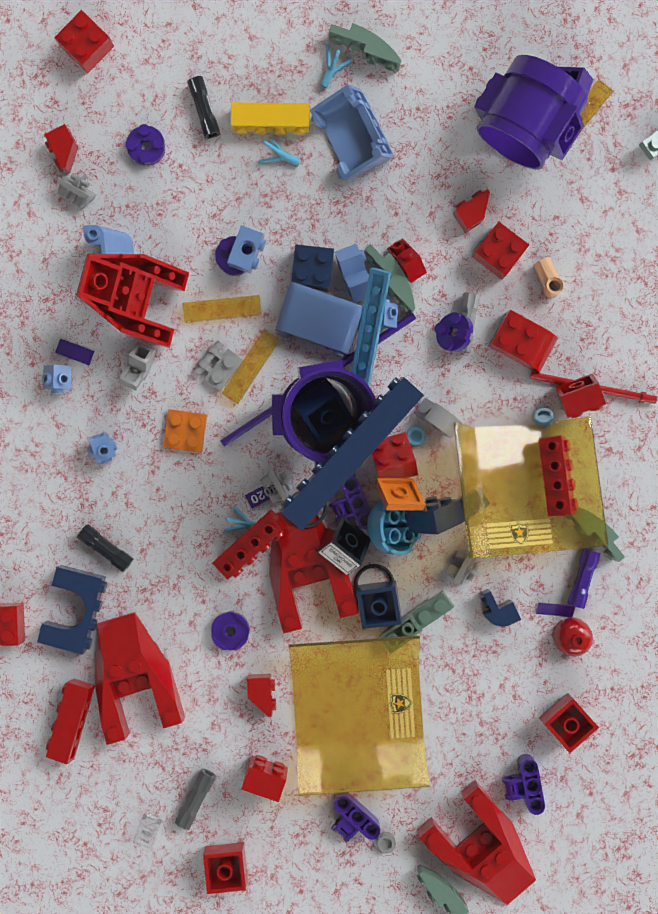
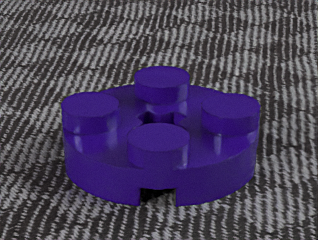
(143, 134)
(223, 252)
(444, 332)
(230, 641)

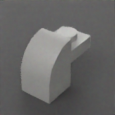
(138, 367)
(437, 416)

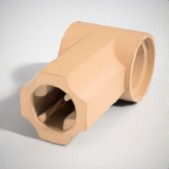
(548, 275)

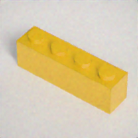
(270, 117)

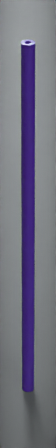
(348, 359)

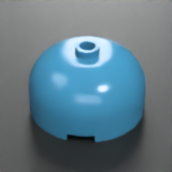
(390, 530)

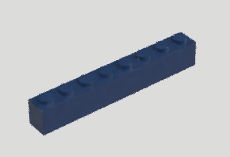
(351, 453)

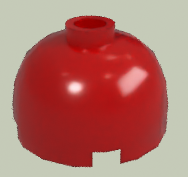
(572, 637)

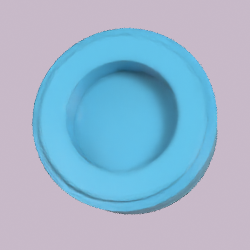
(544, 417)
(416, 436)

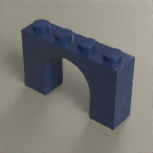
(89, 588)

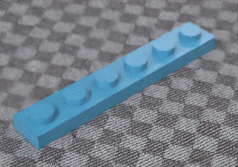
(370, 323)

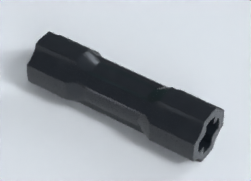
(203, 106)
(93, 539)

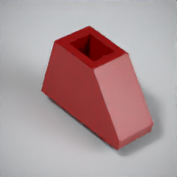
(64, 147)
(473, 212)
(407, 259)
(260, 692)

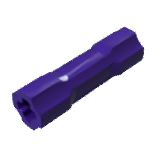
(579, 592)

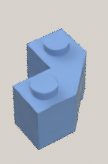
(353, 269)

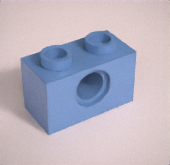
(245, 238)

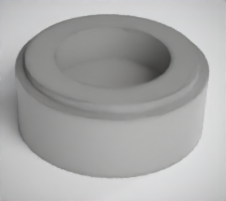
(386, 842)

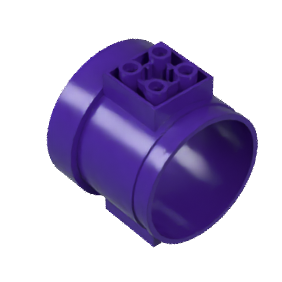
(531, 112)
(311, 372)
(279, 399)

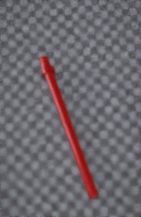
(641, 397)

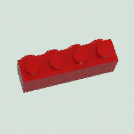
(557, 476)
(249, 544)
(69, 721)

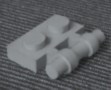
(223, 369)

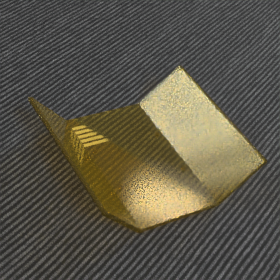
(507, 493)
(358, 715)

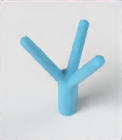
(330, 66)
(283, 155)
(243, 524)

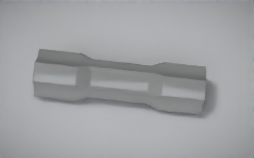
(469, 308)

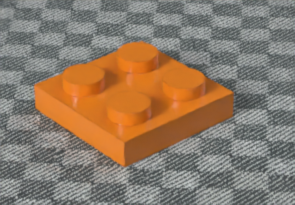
(185, 430)
(400, 494)

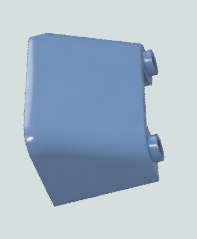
(352, 131)
(108, 239)
(319, 318)

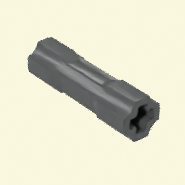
(201, 788)

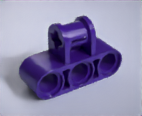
(347, 507)
(517, 788)
(348, 825)

